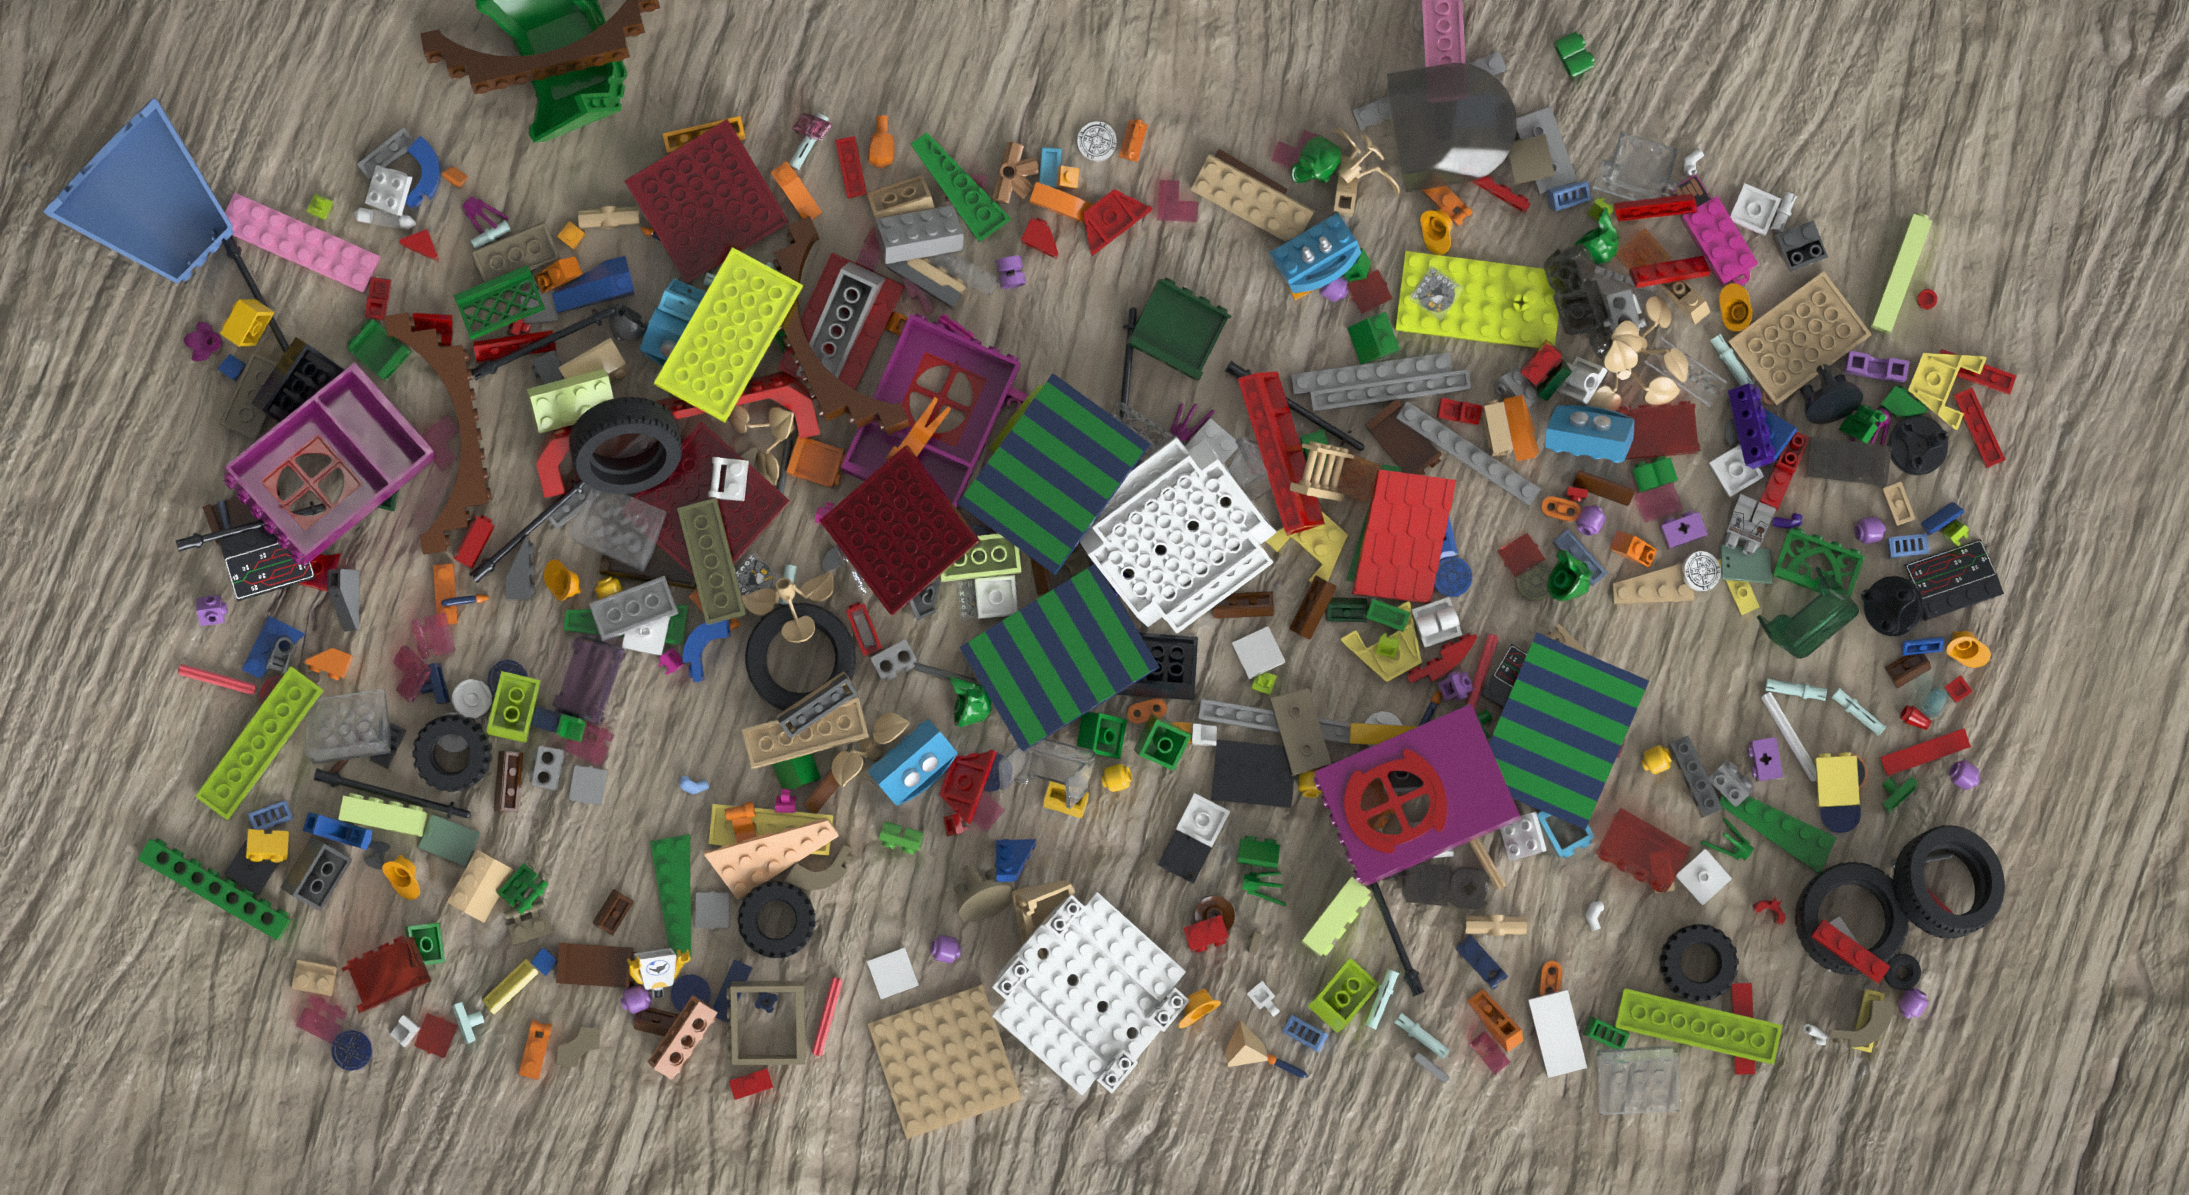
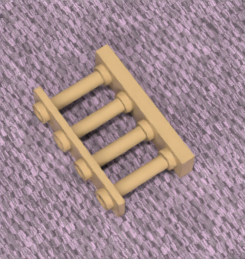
(1314, 488)

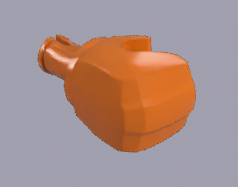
(882, 145)

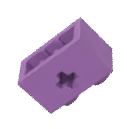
(1675, 538)
(1773, 767)

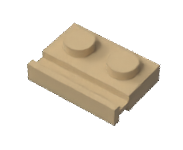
(314, 978)

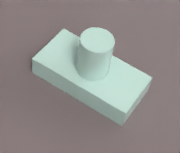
(466, 1022)

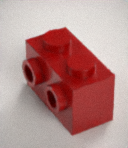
(1541, 362)

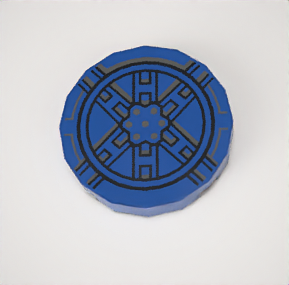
(1453, 577)

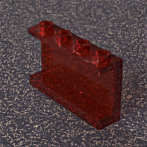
(1662, 430)
(1642, 851)
(387, 972)

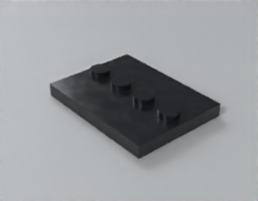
(1252, 774)

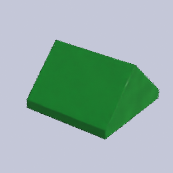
(796, 772)
(428, 942)

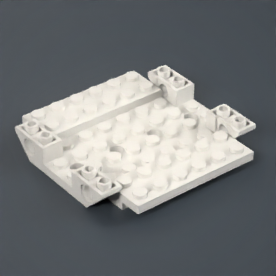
(1198, 564)
(1112, 966)

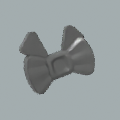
(380, 849)

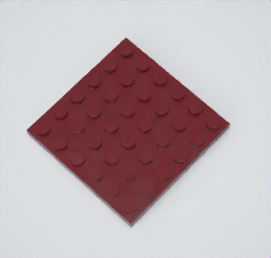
(706, 201)
(690, 484)
(899, 530)

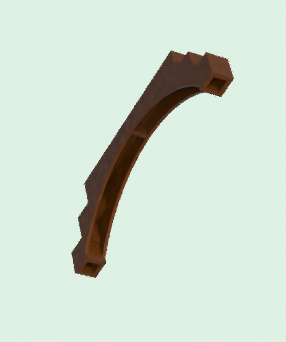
(498, 72)
(831, 393)
(470, 483)

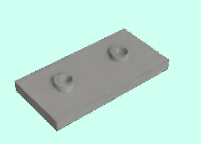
(1543, 123)
(633, 608)

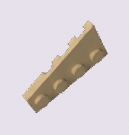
(1653, 587)

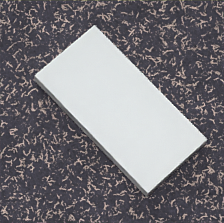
(1557, 1033)

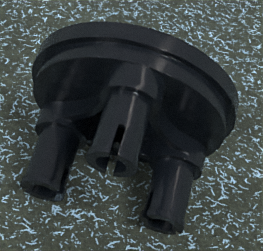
(1833, 400)
(1918, 445)
(1893, 606)

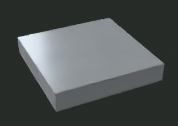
(1430, 1067)

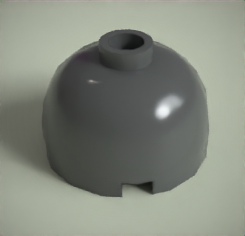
(626, 324)

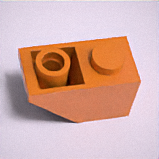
(558, 274)
(1633, 548)
(331, 661)

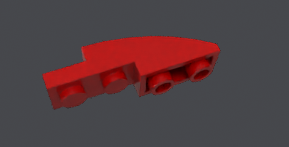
(1784, 470)
(1450, 657)

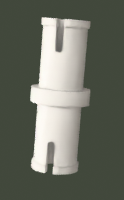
(1783, 212)

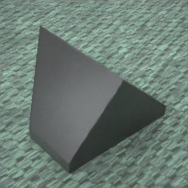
(925, 601)

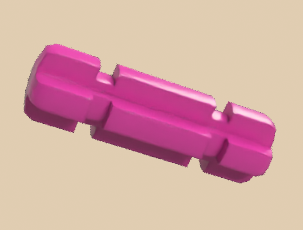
(951, 324)

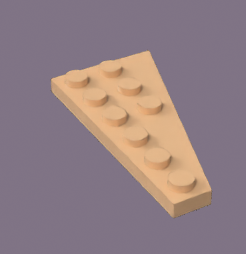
(765, 856)

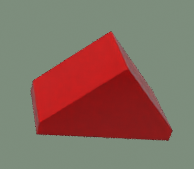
(421, 243)

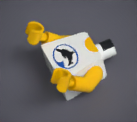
(657, 969)

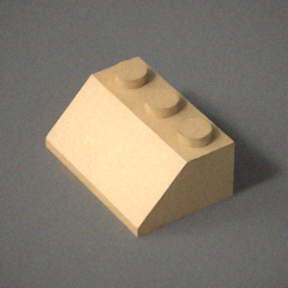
(901, 198)
(599, 357)
(479, 886)

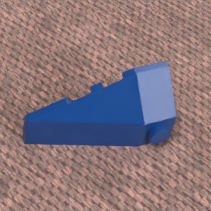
(601, 284)

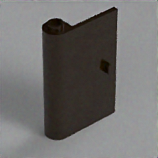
(659, 565)

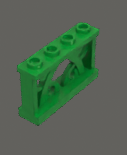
(1791, 572)

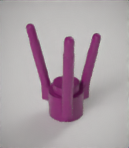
(475, 207)
(1885, 424)
(1181, 430)

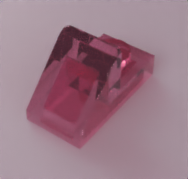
(870, 252)
(1489, 1052)

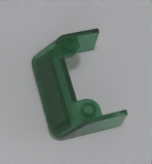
(1814, 622)

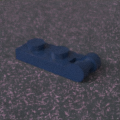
(1481, 961)

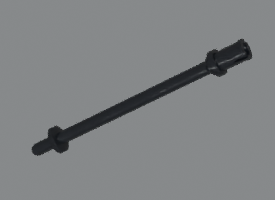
(234, 252)
(1127, 361)
(492, 366)
(1238, 372)
(198, 540)
(489, 564)
(335, 779)
(1411, 974)

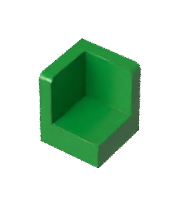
(1359, 269)
(571, 728)

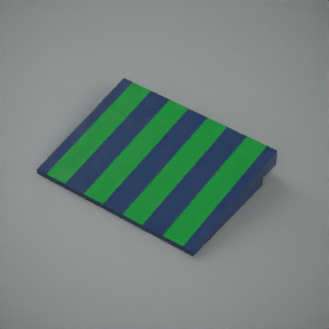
(1054, 473)
(1059, 657)
(1564, 729)

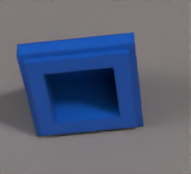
(232, 367)
(544, 961)

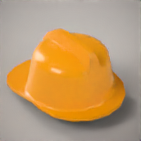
(1436, 231)
(1735, 307)
(560, 580)
(1967, 649)
(401, 875)
(1199, 1005)

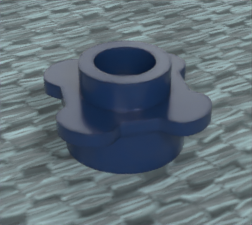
(772, 998)

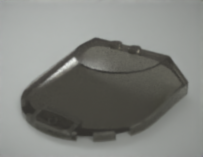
(1449, 124)

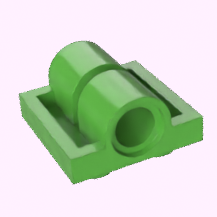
(891, 837)

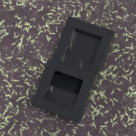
(397, 736)

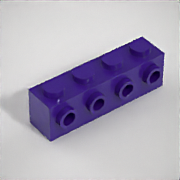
(1751, 425)

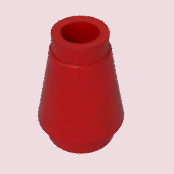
(1914, 717)

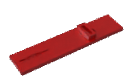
(1925, 752)
(1743, 1005)

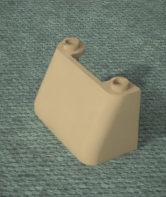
(1035, 903)

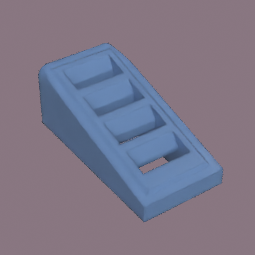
(1556, 197)
(1892, 547)
(288, 816)
(1321, 1040)

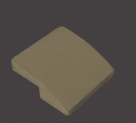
(1531, 159)

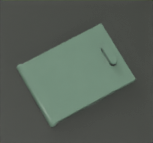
(1744, 567)
(449, 840)

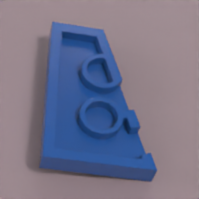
(264, 644)
(1011, 858)

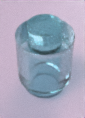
(1935, 702)

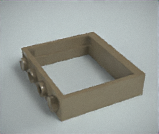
(767, 986)

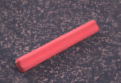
(1482, 670)
(217, 679)
(826, 1016)

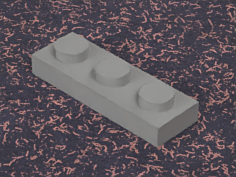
(387, 152)

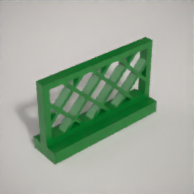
(494, 290)

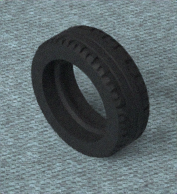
(624, 417)
(770, 626)
(1980, 861)
(1855, 874)

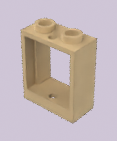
(1496, 428)

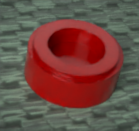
(1927, 299)

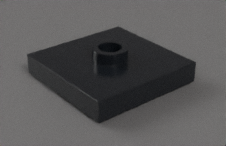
(250, 873)

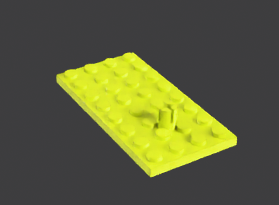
(1497, 303)
(728, 335)

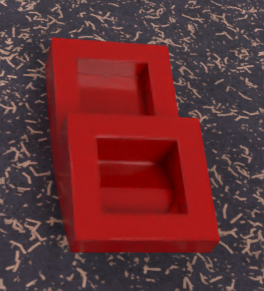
(378, 298)
(1459, 411)

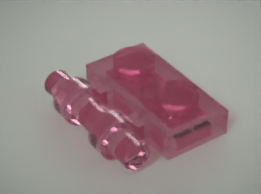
(439, 635)
(588, 749)
(317, 1024)

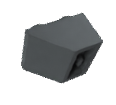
(1800, 246)

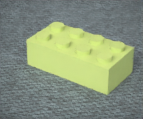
(566, 400)
(987, 558)
(383, 816)
(1336, 915)

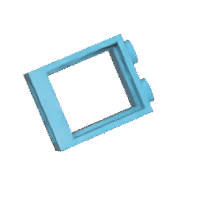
(679, 302)
(1568, 851)

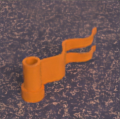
(919, 434)
(742, 820)

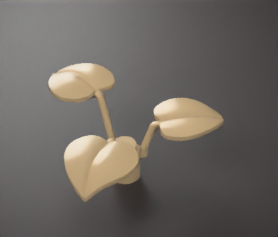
(1351, 169)
(1659, 313)
(1620, 360)
(782, 426)
(797, 630)
(848, 765)

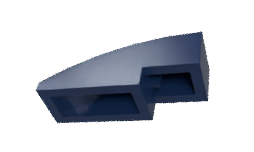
(737, 972)

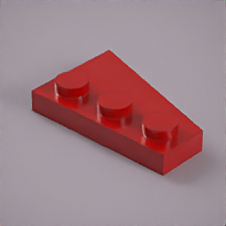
(320, 567)

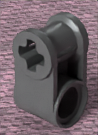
(280, 656)

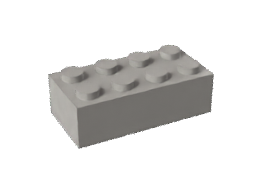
(919, 234)

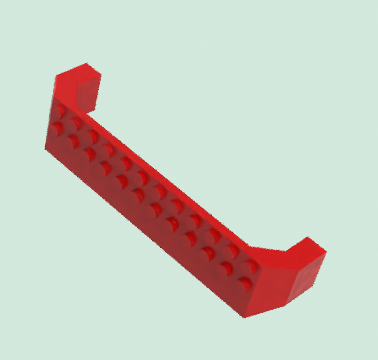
(777, 386)

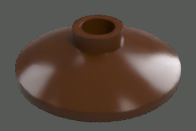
(1215, 904)

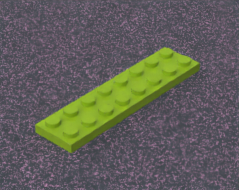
(259, 743)
(1698, 1026)

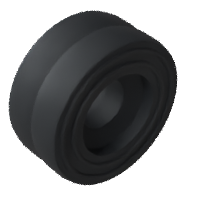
(1913, 975)

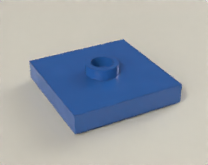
(1780, 431)

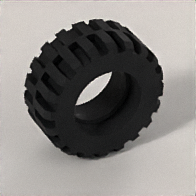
(425, 756)
(756, 900)
(1725, 956)

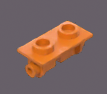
(1133, 140)

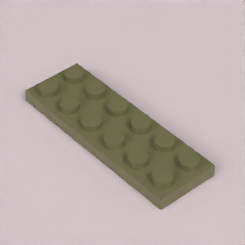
(711, 561)

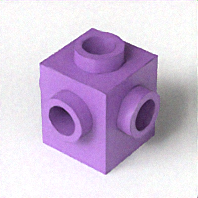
(211, 610)
(1455, 686)

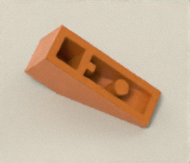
(795, 191)
(1496, 1020)

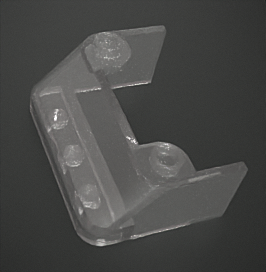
(1052, 762)

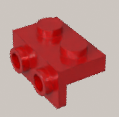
(441, 322)
(1206, 933)

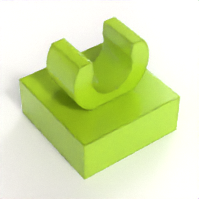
(320, 207)
(1597, 208)
(1955, 531)
(1387, 646)
(1264, 683)

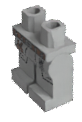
(1745, 531)

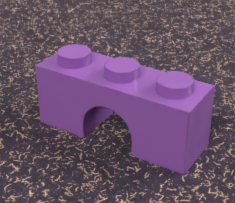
(1882, 369)

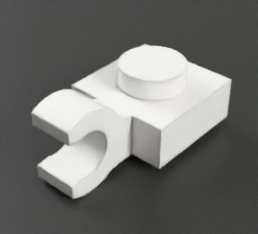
(1262, 997)

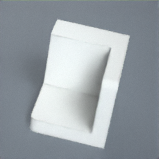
(1204, 735)
(405, 1030)

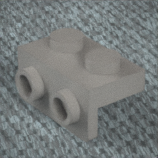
(1515, 384)
(1731, 783)

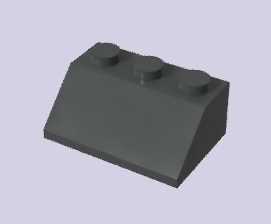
(316, 873)

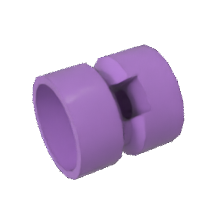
(1010, 265)

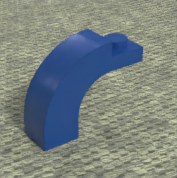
(431, 172)
(696, 643)
(337, 830)

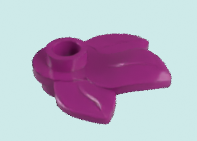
(200, 341)

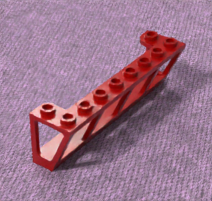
(1280, 450)

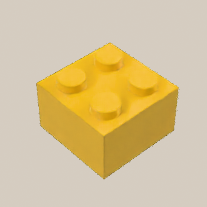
(246, 322)

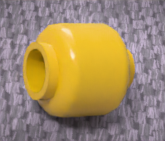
(607, 587)
(1657, 759)
(1116, 777)
(1307, 786)

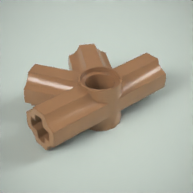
(1020, 169)

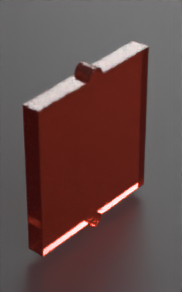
(1369, 292)
(1521, 555)
(435, 1035)

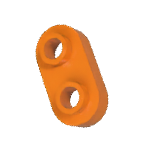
(1560, 509)
(1146, 710)
(1552, 981)

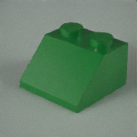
(1373, 338)
(1102, 734)
(1162, 742)
(1258, 853)

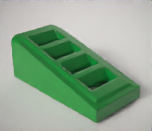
(1591, 1026)

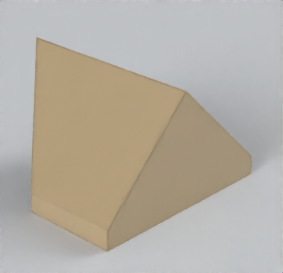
(1245, 1047)

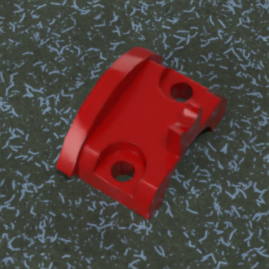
(1774, 906)

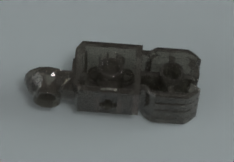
(1578, 297)
(1440, 884)

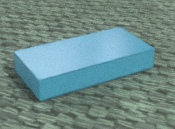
(1049, 165)

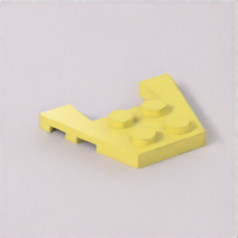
(1935, 379)
(1321, 542)
(1385, 667)

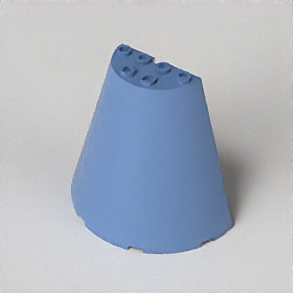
(146, 198)

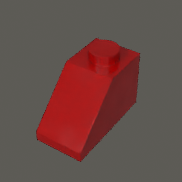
(1040, 238)

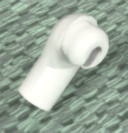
(1690, 162)
(1592, 914)
(1816, 1032)

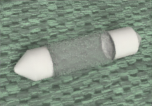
(384, 218)

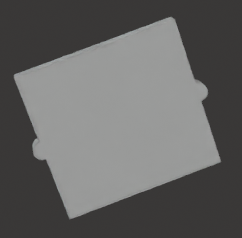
(547, 315)
(588, 785)
(712, 910)

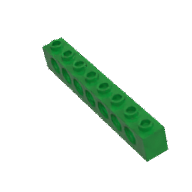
(150, 857)

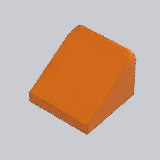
(455, 176)
(896, 323)

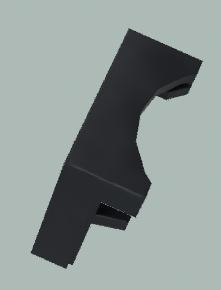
(1184, 856)

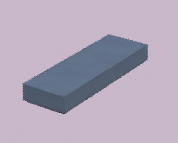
(1569, 542)

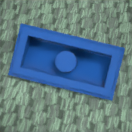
(1941, 518)
(1922, 646)

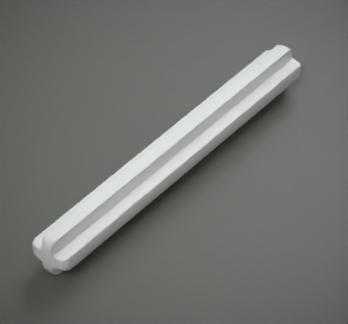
(1790, 735)

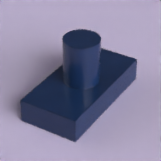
(436, 684)
(546, 719)

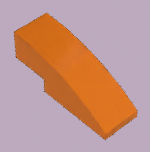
(1059, 202)
(1521, 428)

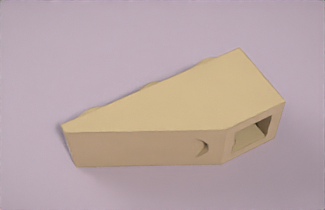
(1345, 193)
(1687, 300)

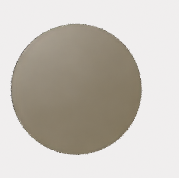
(983, 897)

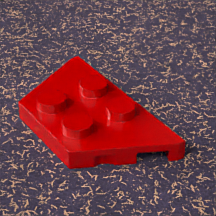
(1111, 218)
(966, 782)

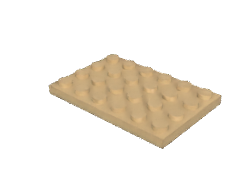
(1798, 336)

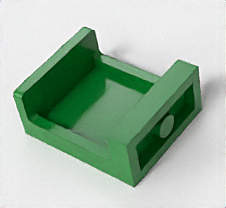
(377, 350)

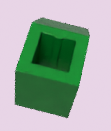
(1901, 404)

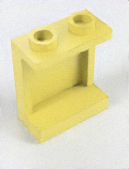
(1837, 780)

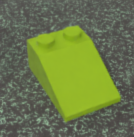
(513, 707)
(1343, 995)

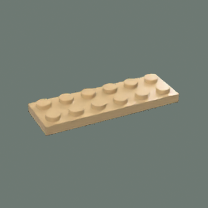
(1251, 199)
(771, 744)

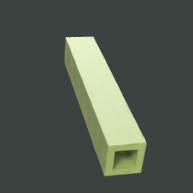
(1901, 273)

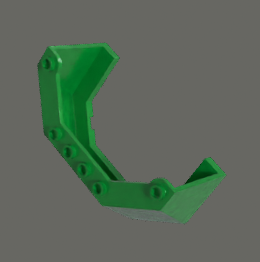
(566, 99)

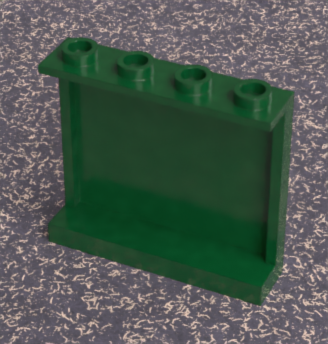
(1178, 328)

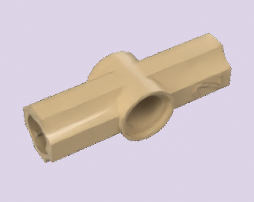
(608, 217)
(1495, 925)

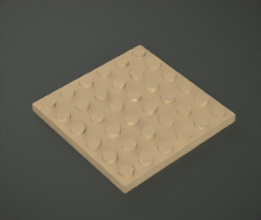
(944, 1061)

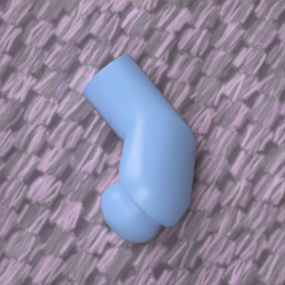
(692, 787)

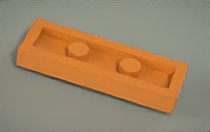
(445, 588)

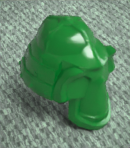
(1317, 161)
(1601, 241)
(1569, 577)
(971, 703)

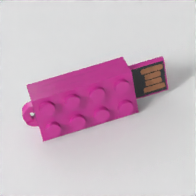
(1716, 236)

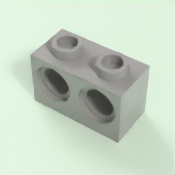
(1628, 310)
(891, 655)
(552, 768)

